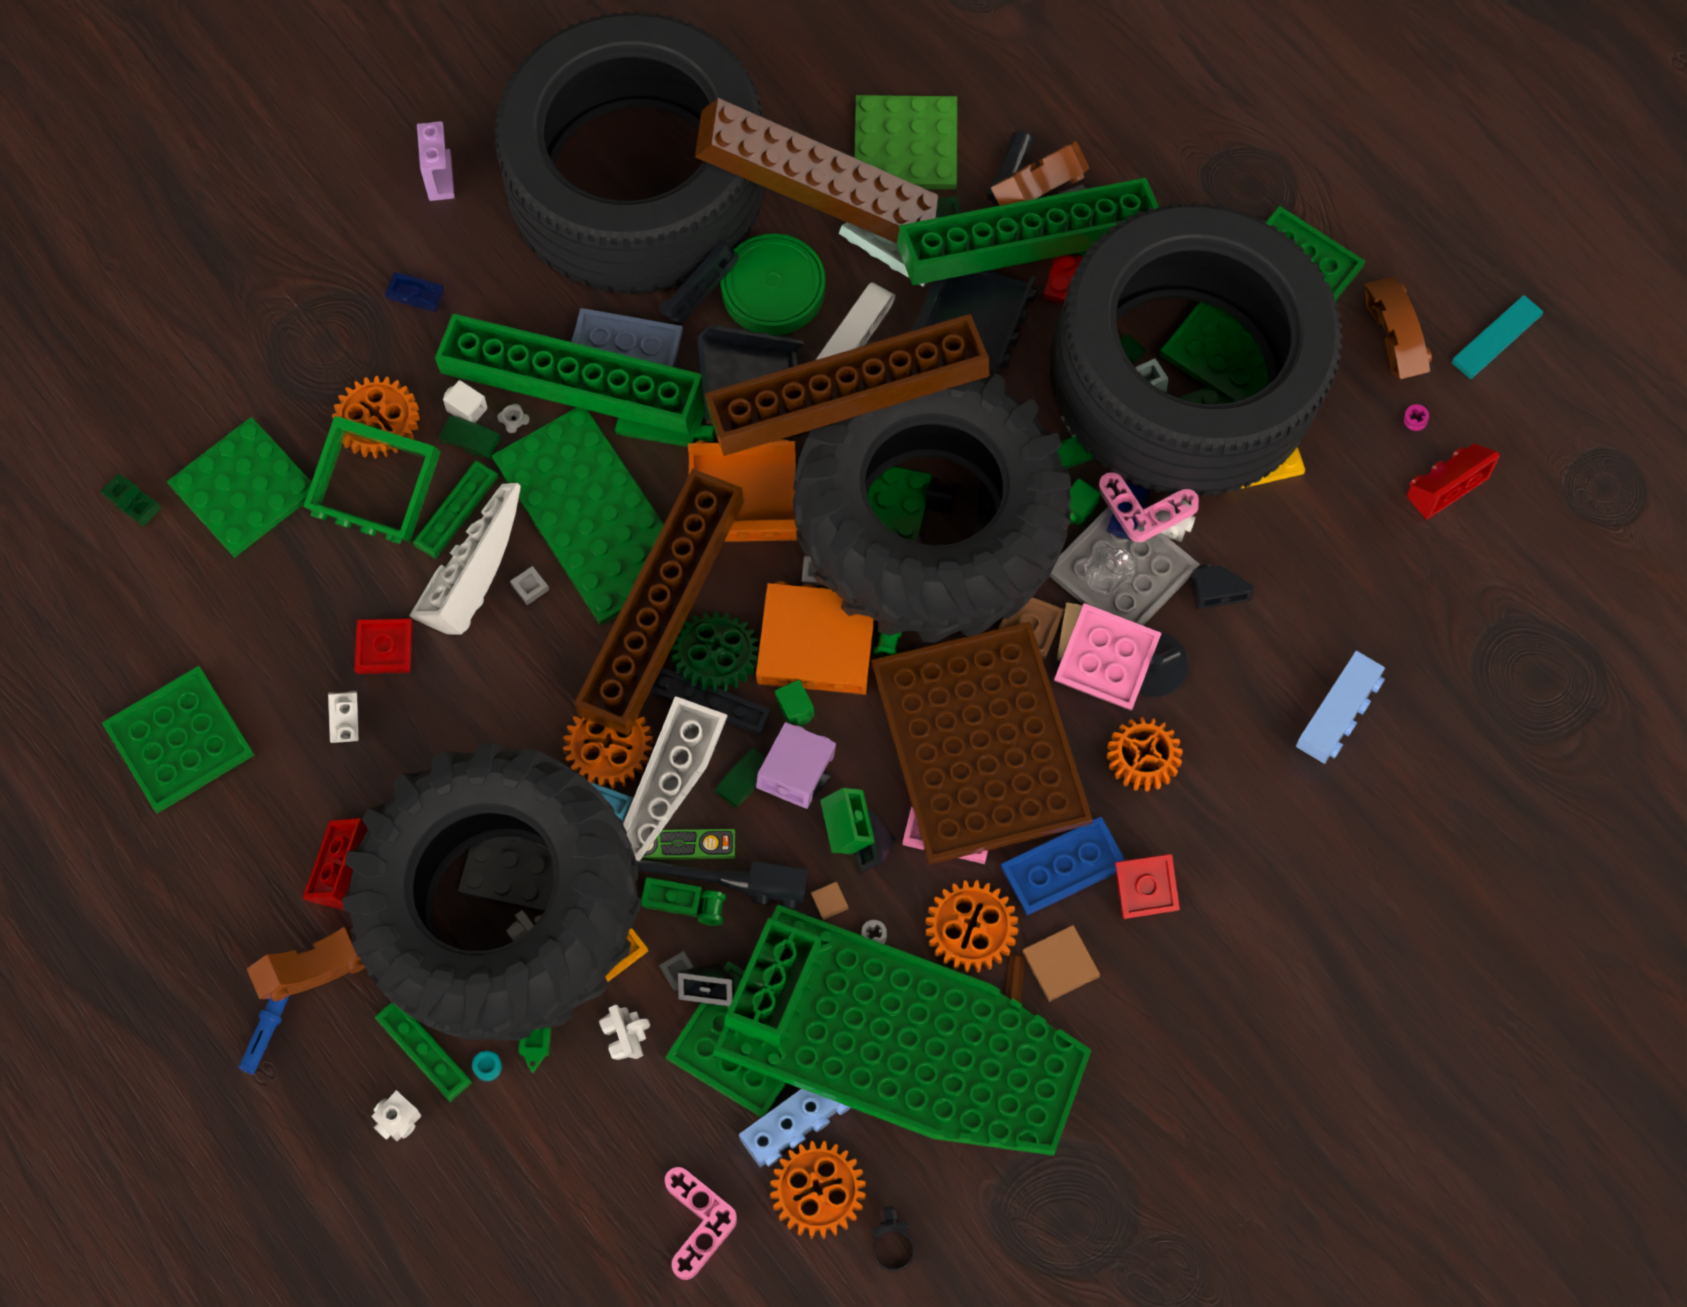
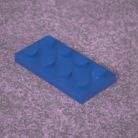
(1062, 866)

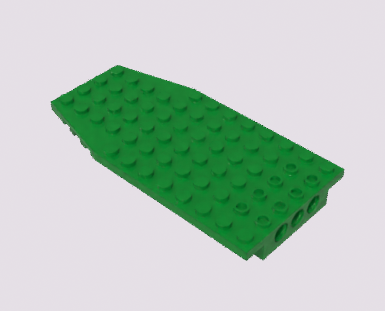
(900, 1038)

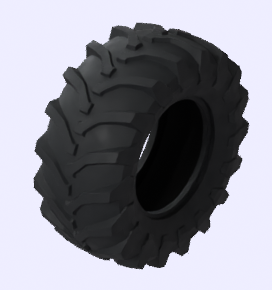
(930, 585)
(438, 818)

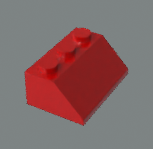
(1452, 479)
(330, 873)

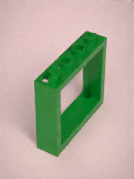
(327, 462)

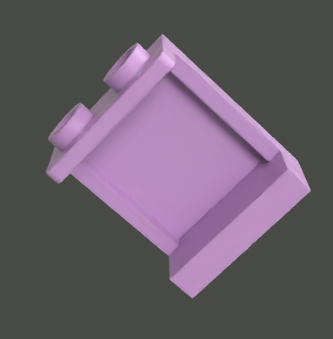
(435, 161)
(795, 764)

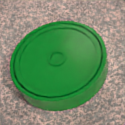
(774, 285)

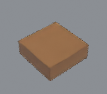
(829, 900)

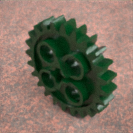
(715, 651)

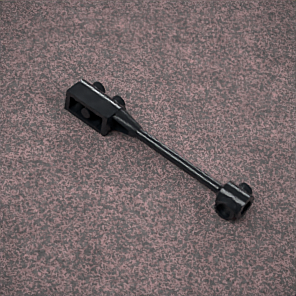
(762, 882)

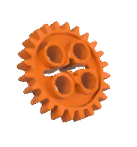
(394, 401)
(603, 768)
(948, 917)
(807, 1165)

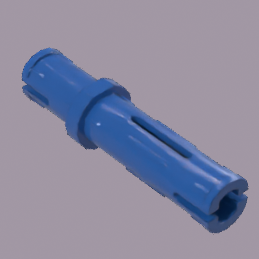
(268, 1021)

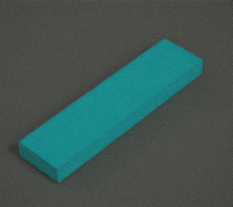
(1497, 337)

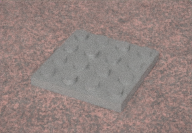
(1159, 574)

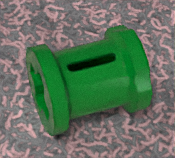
(886, 645)
(711, 908)

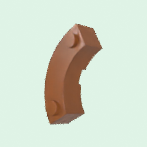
(1033, 181)
(1404, 342)
(291, 973)

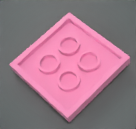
(1107, 656)

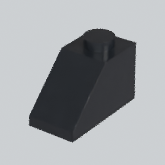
(1218, 587)

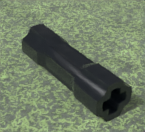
(1017, 151)

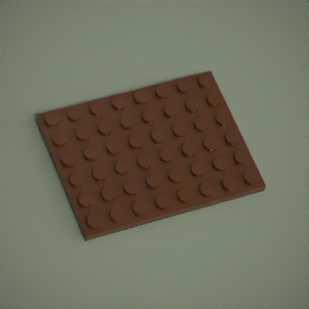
(980, 743)

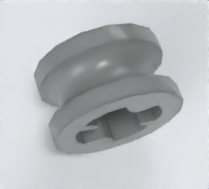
(872, 925)

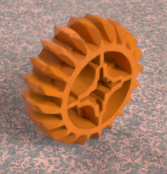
(1153, 760)

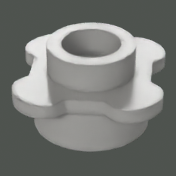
(513, 411)

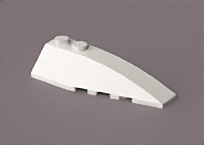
(461, 585)
(672, 770)

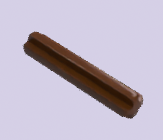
(1015, 977)

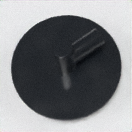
(1166, 669)

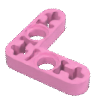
(1146, 517)
(707, 1214)

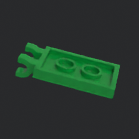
(651, 433)

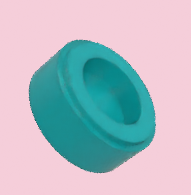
(487, 1065)

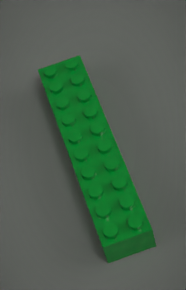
(1018, 231)
(570, 374)

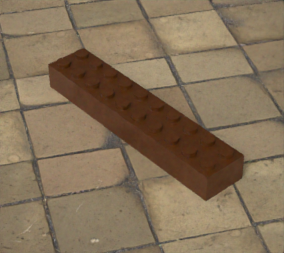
(810, 171)
(847, 384)
(659, 602)

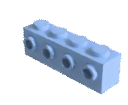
(1340, 707)
(788, 1125)

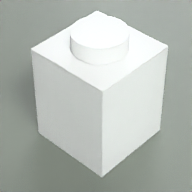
(464, 402)

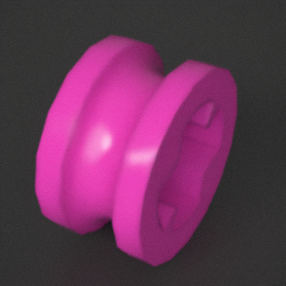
(1413, 424)

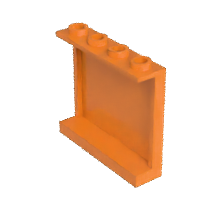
(767, 485)
(813, 641)

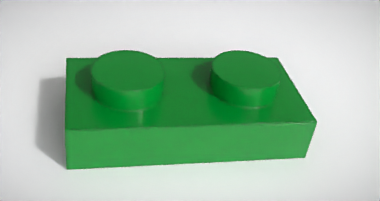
(671, 897)

